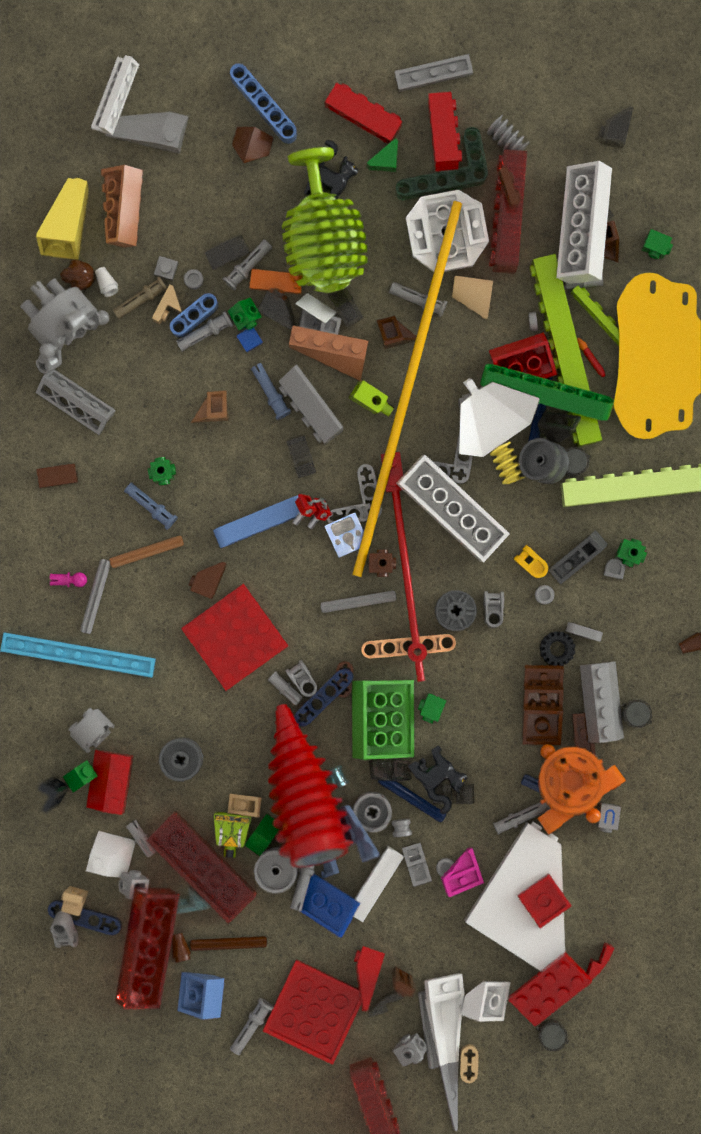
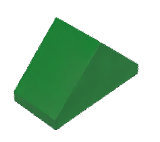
(385, 159)
(262, 835)

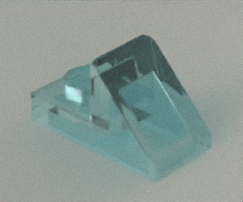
(196, 902)

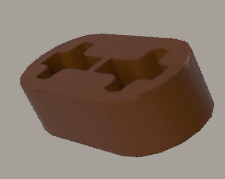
(340, 665)

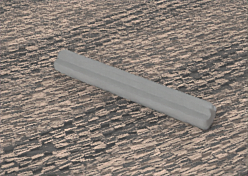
(95, 596)
(358, 601)
(431, 1051)

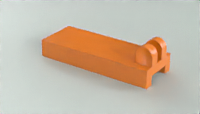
(266, 280)

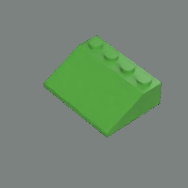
(382, 719)

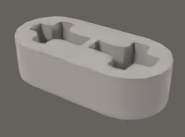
(584, 632)

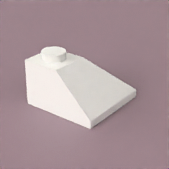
(110, 855)
(487, 1001)

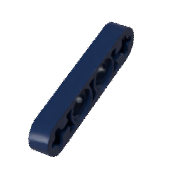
(322, 695)
(84, 920)

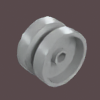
(268, 878)

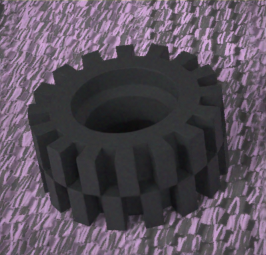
(565, 657)

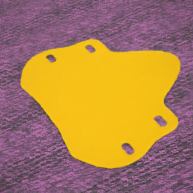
(657, 356)

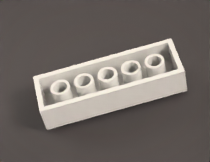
(584, 222)
(452, 508)

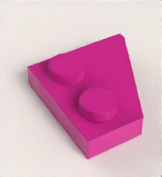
(462, 874)

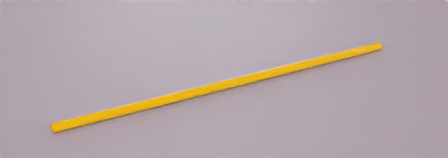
(407, 388)

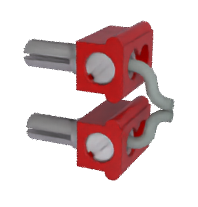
(308, 507)

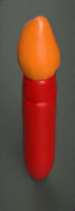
(591, 358)

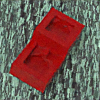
(597, 966)

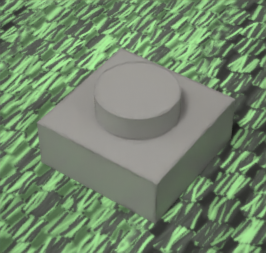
(166, 268)

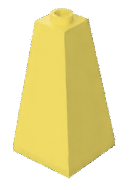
(63, 226)

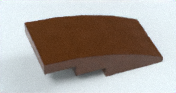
(542, 705)

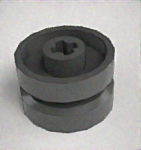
(543, 461)
(173, 767)

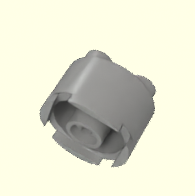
(91, 729)
(376, 801)

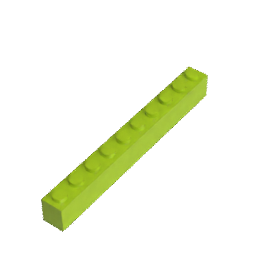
(563, 339)

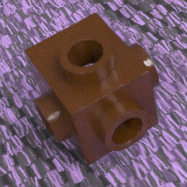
(374, 566)

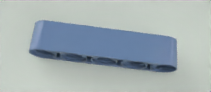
(261, 95)
(256, 522)

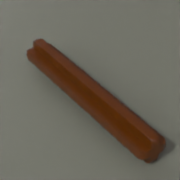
(228, 943)

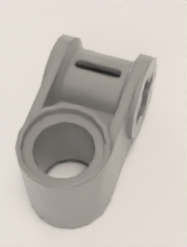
(493, 607)
(301, 678)
(64, 930)

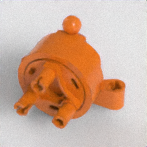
(573, 784)

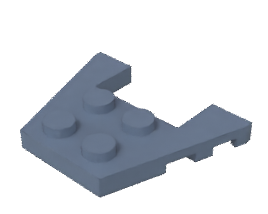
(357, 835)

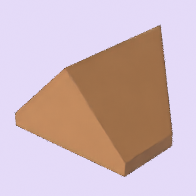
(213, 408)

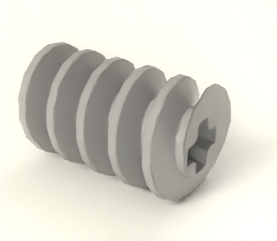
(506, 136)

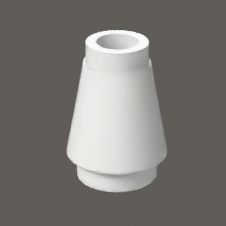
(107, 284)

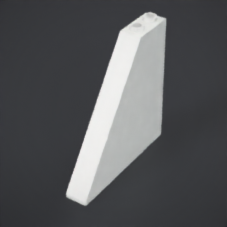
(501, 913)

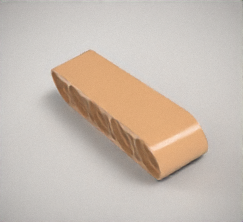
(398, 644)

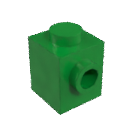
(657, 244)
(431, 708)
(80, 776)

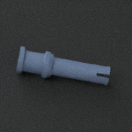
(275, 399)
(157, 511)

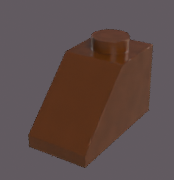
(207, 580)

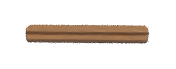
(146, 551)

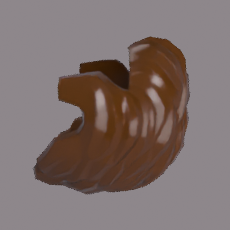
(78, 274)

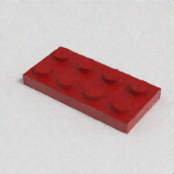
(550, 989)

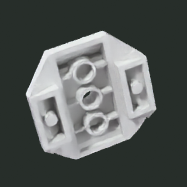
(431, 217)

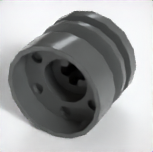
(446, 604)

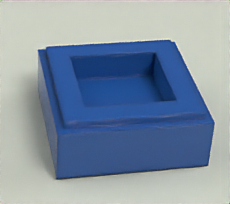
(249, 339)

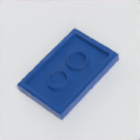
(329, 905)

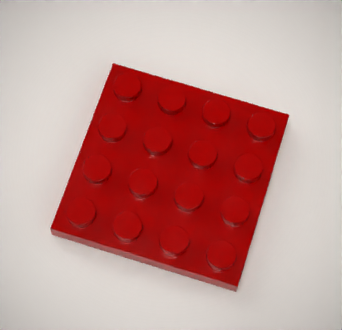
(234, 637)
(313, 1012)

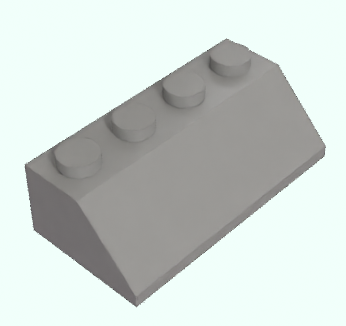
(311, 405)
(601, 702)

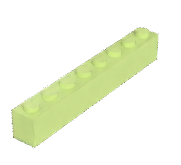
(631, 486)

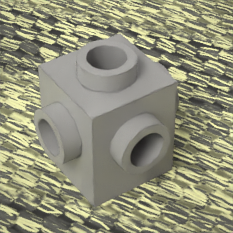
(130, 881)
(410, 1049)

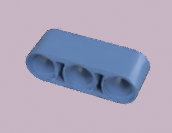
(197, 306)

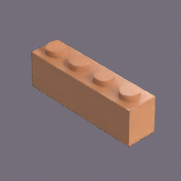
(122, 204)
(333, 350)

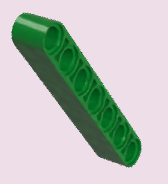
(551, 392)

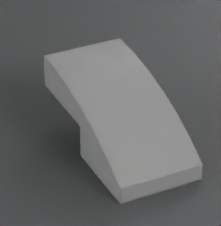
(311, 322)
(417, 864)

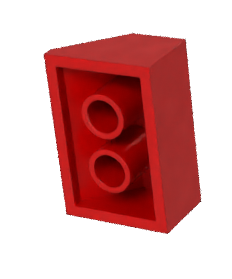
(526, 356)
(110, 788)

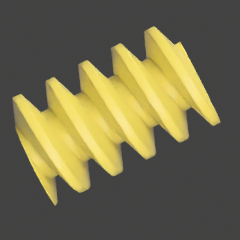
(506, 463)

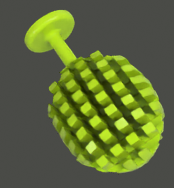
(322, 232)

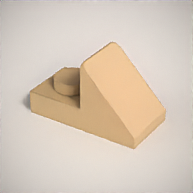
(168, 301)
(244, 805)
(74, 900)

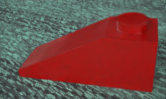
(367, 972)

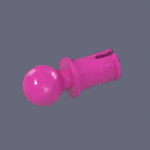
(78, 579)

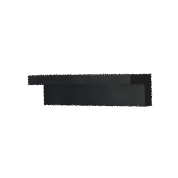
(55, 790)

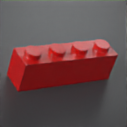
(363, 113)
(443, 131)

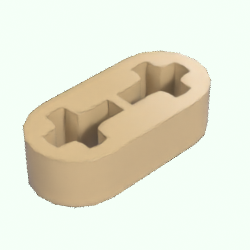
(464, 1063)

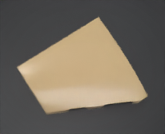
(473, 293)

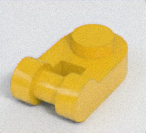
(537, 568)

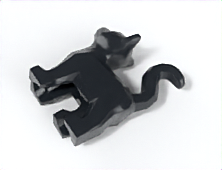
(332, 180)
(435, 775)

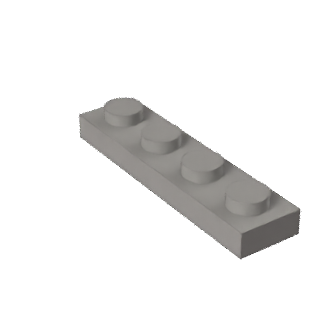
(433, 72)

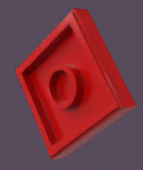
(544, 900)

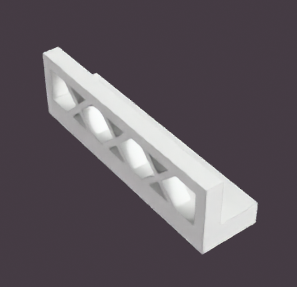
(114, 99)
(377, 881)

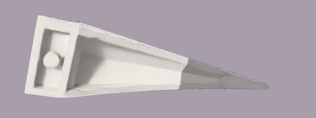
(444, 1010)

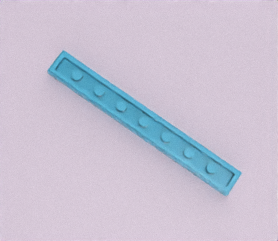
(78, 655)

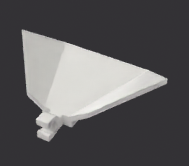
(492, 417)

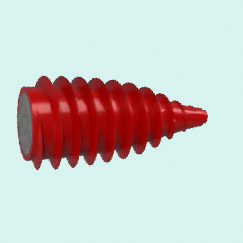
(303, 798)

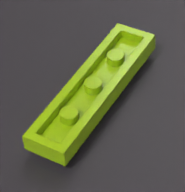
(595, 311)

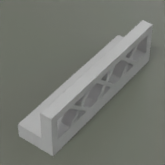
(76, 397)

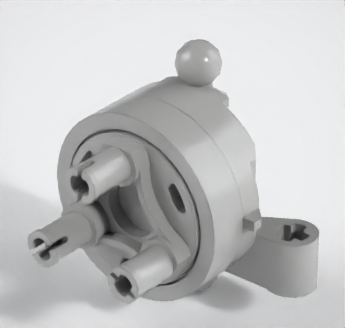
(60, 320)

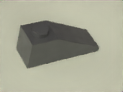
(578, 557)

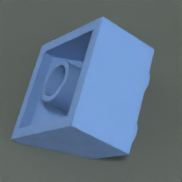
(201, 995)

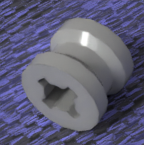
(401, 827)

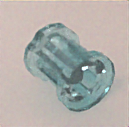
(338, 777)

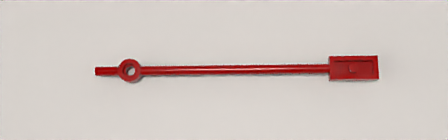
(394, 476)

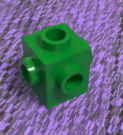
(245, 314)
(167, 476)
(623, 552)

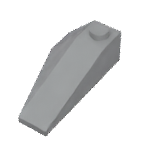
(153, 130)

